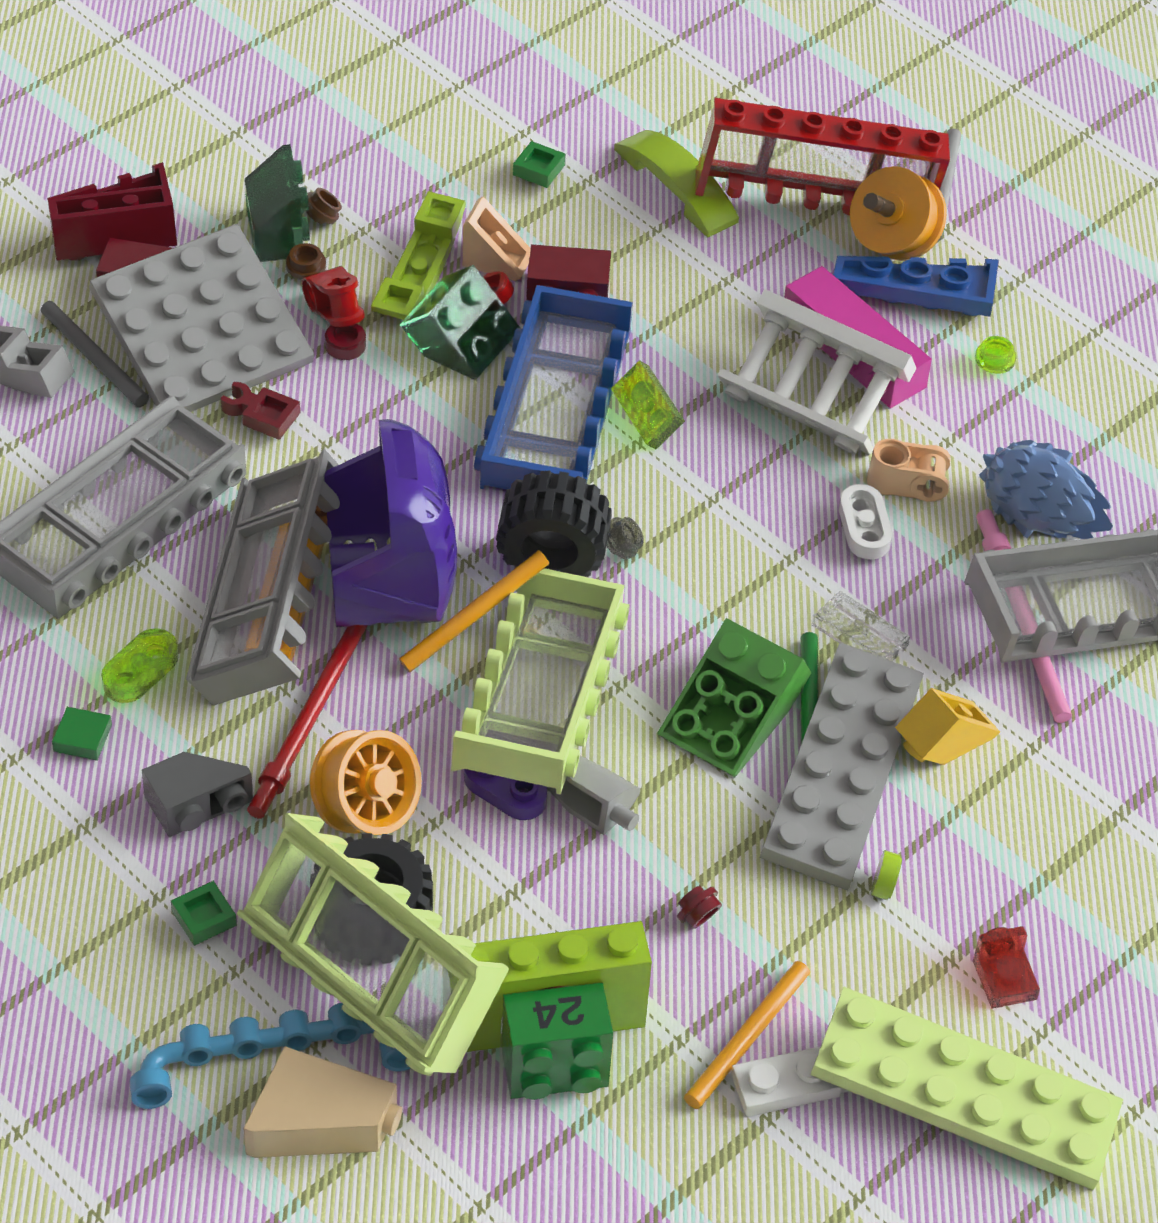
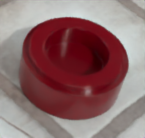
(345, 342)

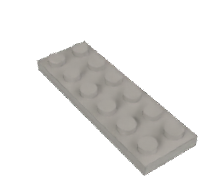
(842, 767)

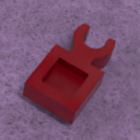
(264, 412)

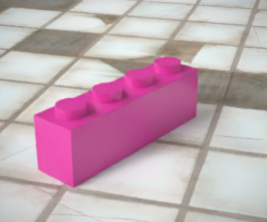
(833, 299)

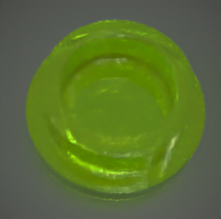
(995, 355)

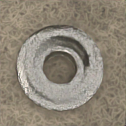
(624, 537)

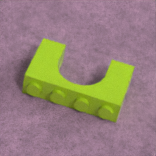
(592, 955)

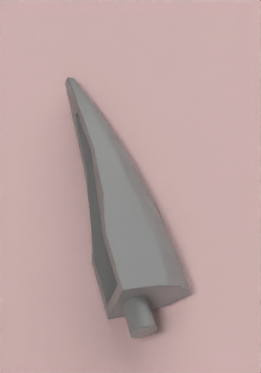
(599, 797)

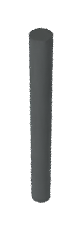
(94, 354)

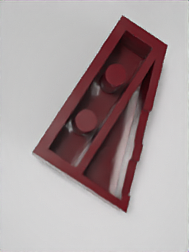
(128, 210)

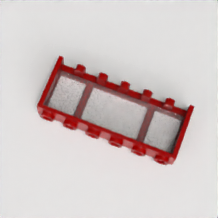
(810, 151)

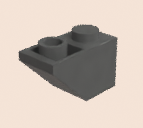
(194, 790)

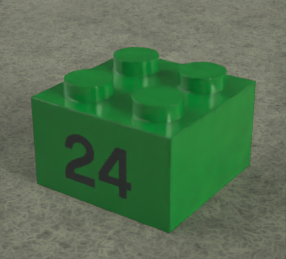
(556, 1041)

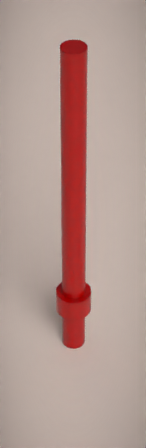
(277, 773)

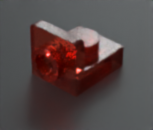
(1005, 967)

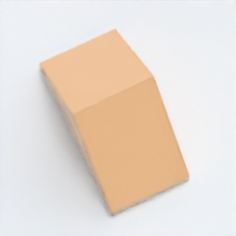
(492, 243)

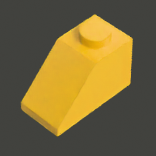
(944, 727)

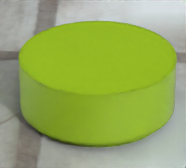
(886, 875)

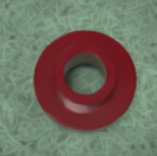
(698, 906)

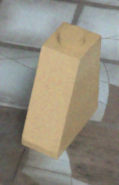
(320, 1109)

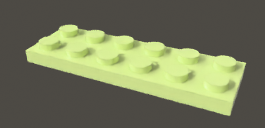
(968, 1088)

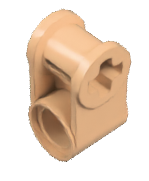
(905, 468)

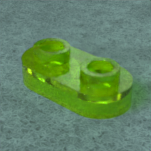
(133, 670)

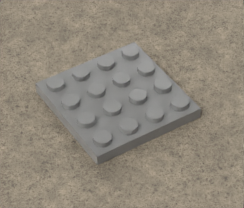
(201, 320)

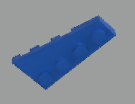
(916, 282)

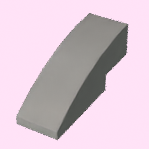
(32, 365)

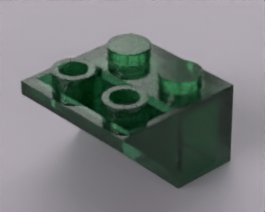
(277, 206)
(461, 323)

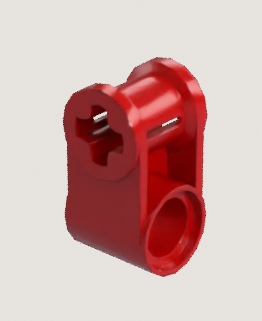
(333, 296)

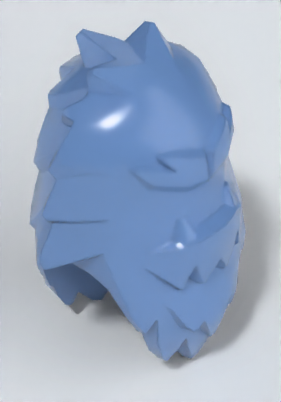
(1043, 491)

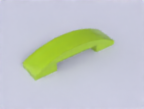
(677, 171)
(423, 257)

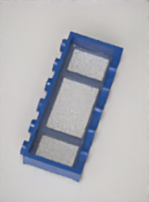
(555, 387)

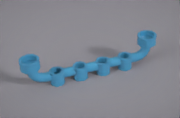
(152, 1085)

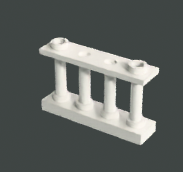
(815, 331)

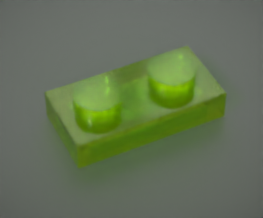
(647, 405)

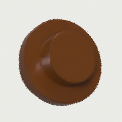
(323, 206)
(305, 260)

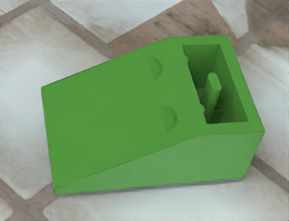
(735, 698)

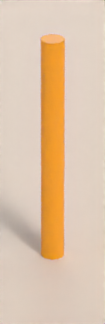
(474, 611)
(746, 1035)

